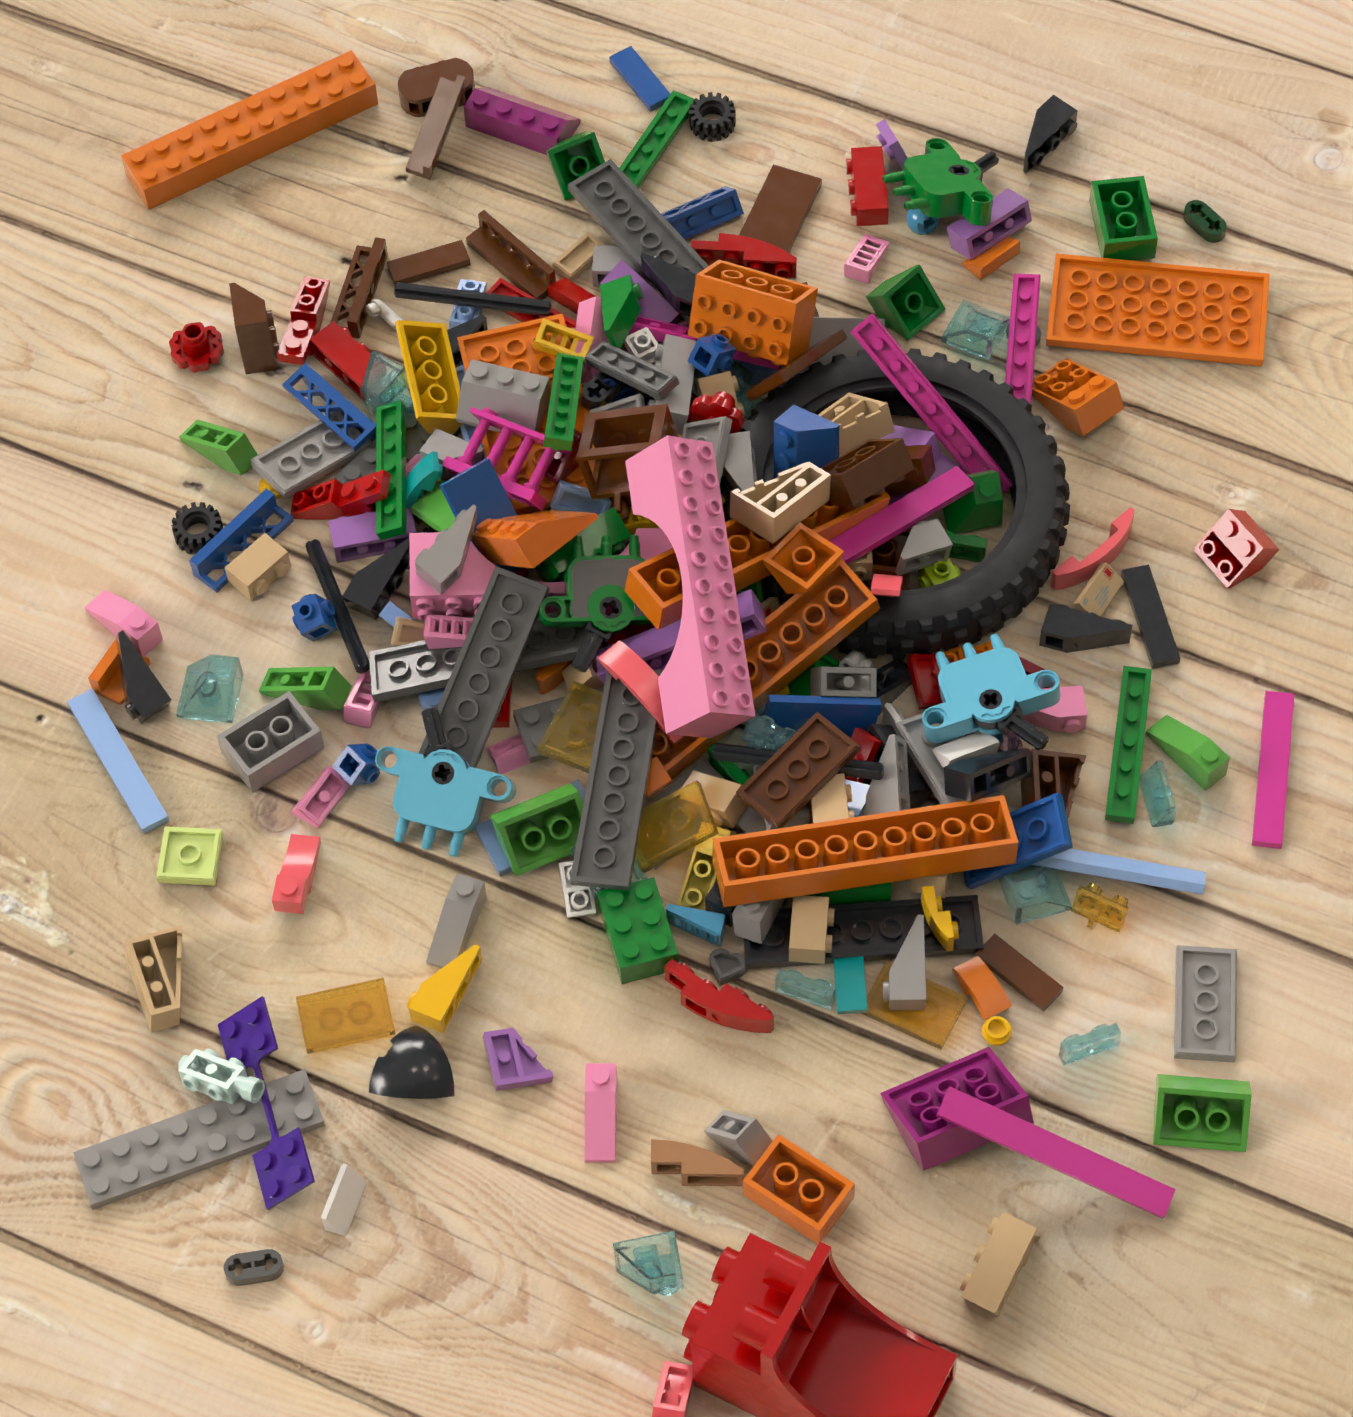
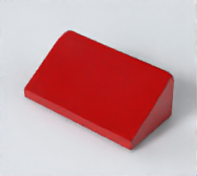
(568, 294)

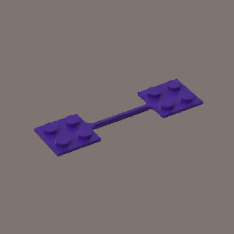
(284, 1163)

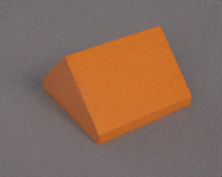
(801, 559)

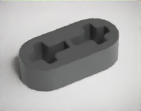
(253, 1267)

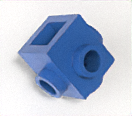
(712, 354)
(314, 617)
(358, 764)

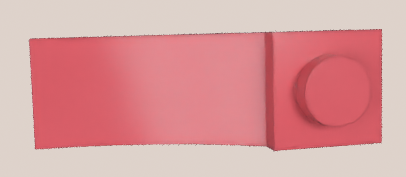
(296, 874)
(673, 1390)

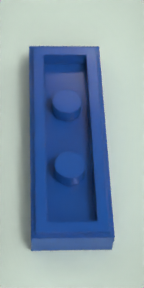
(639, 78)

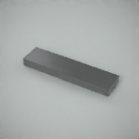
(632, 370)

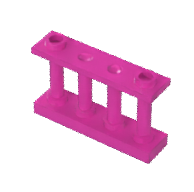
(529, 491)

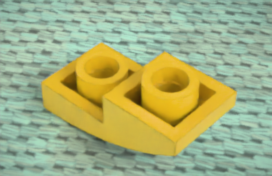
(937, 919)

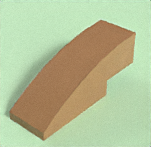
(694, 1164)

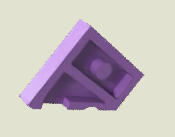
(890, 143)
(512, 1061)

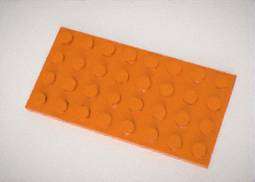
(1158, 309)
(514, 349)

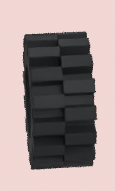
(712, 128)
(192, 516)

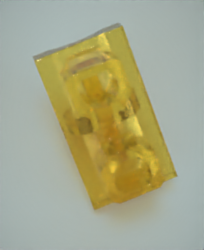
(1099, 908)

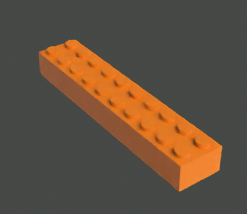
(250, 129)
(658, 582)
(793, 641)
(864, 851)

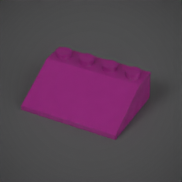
(918, 1101)

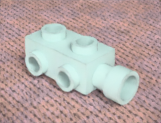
(219, 1077)

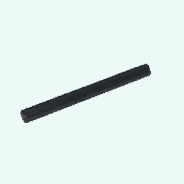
(472, 299)
(341, 614)
(760, 756)

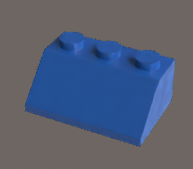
(802, 439)

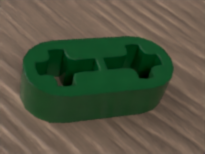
(1204, 221)

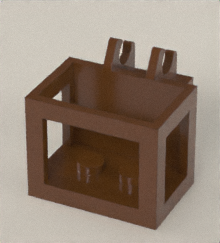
(616, 438)

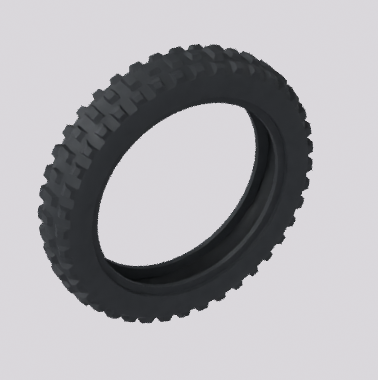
(1015, 439)

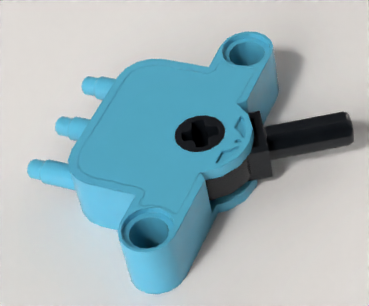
(989, 696)
(432, 801)

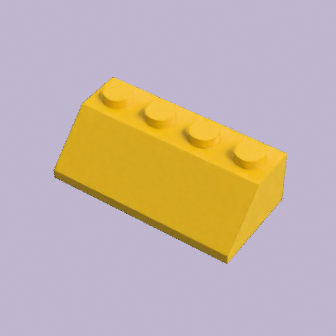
(430, 374)

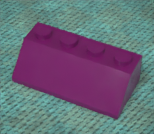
(517, 120)

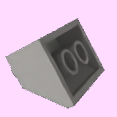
(507, 391)

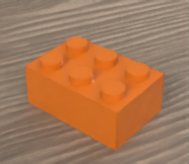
(798, 1189)

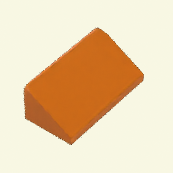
(993, 258)

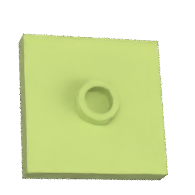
(190, 856)

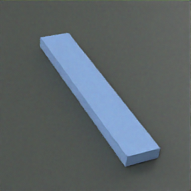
(118, 761)
(1127, 870)

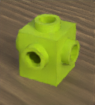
(937, 573)

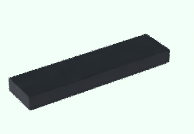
(1150, 616)

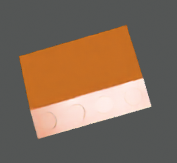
(528, 537)

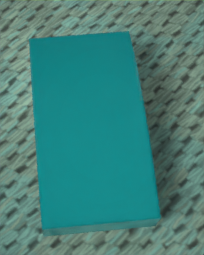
(422, 478)
(850, 985)

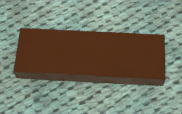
(429, 263)
(1019, 972)

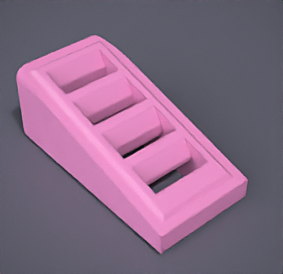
(860, 272)
(436, 631)
(359, 713)

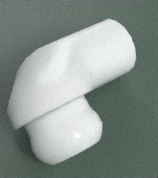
(379, 308)
(856, 660)

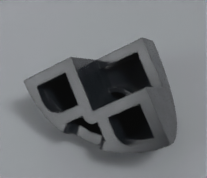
(413, 1068)

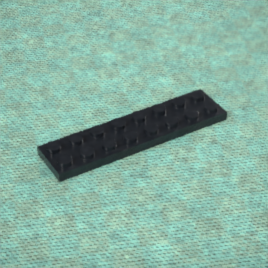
(871, 931)

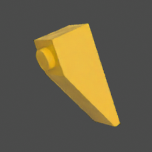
(442, 992)

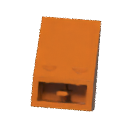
(1077, 396)

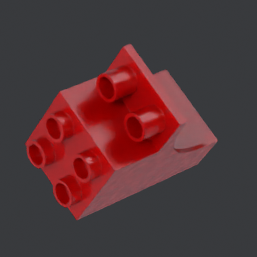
(806, 1344)

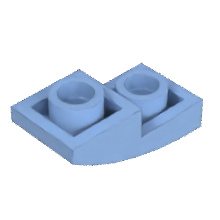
(463, 313)

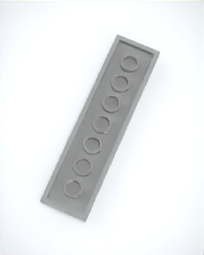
(194, 1141)

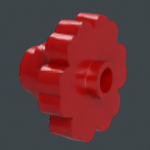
(196, 347)
(716, 406)

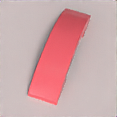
(1075, 572)
(887, 585)
(638, 678)

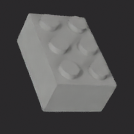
(270, 741)

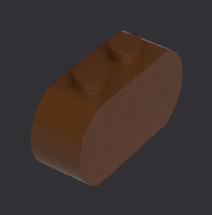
(419, 84)

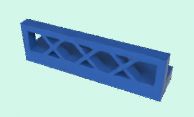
(705, 212)
(334, 402)
(236, 532)

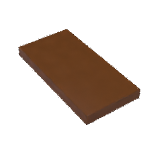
(781, 207)
(796, 366)
(798, 771)

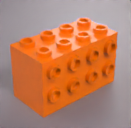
(753, 311)

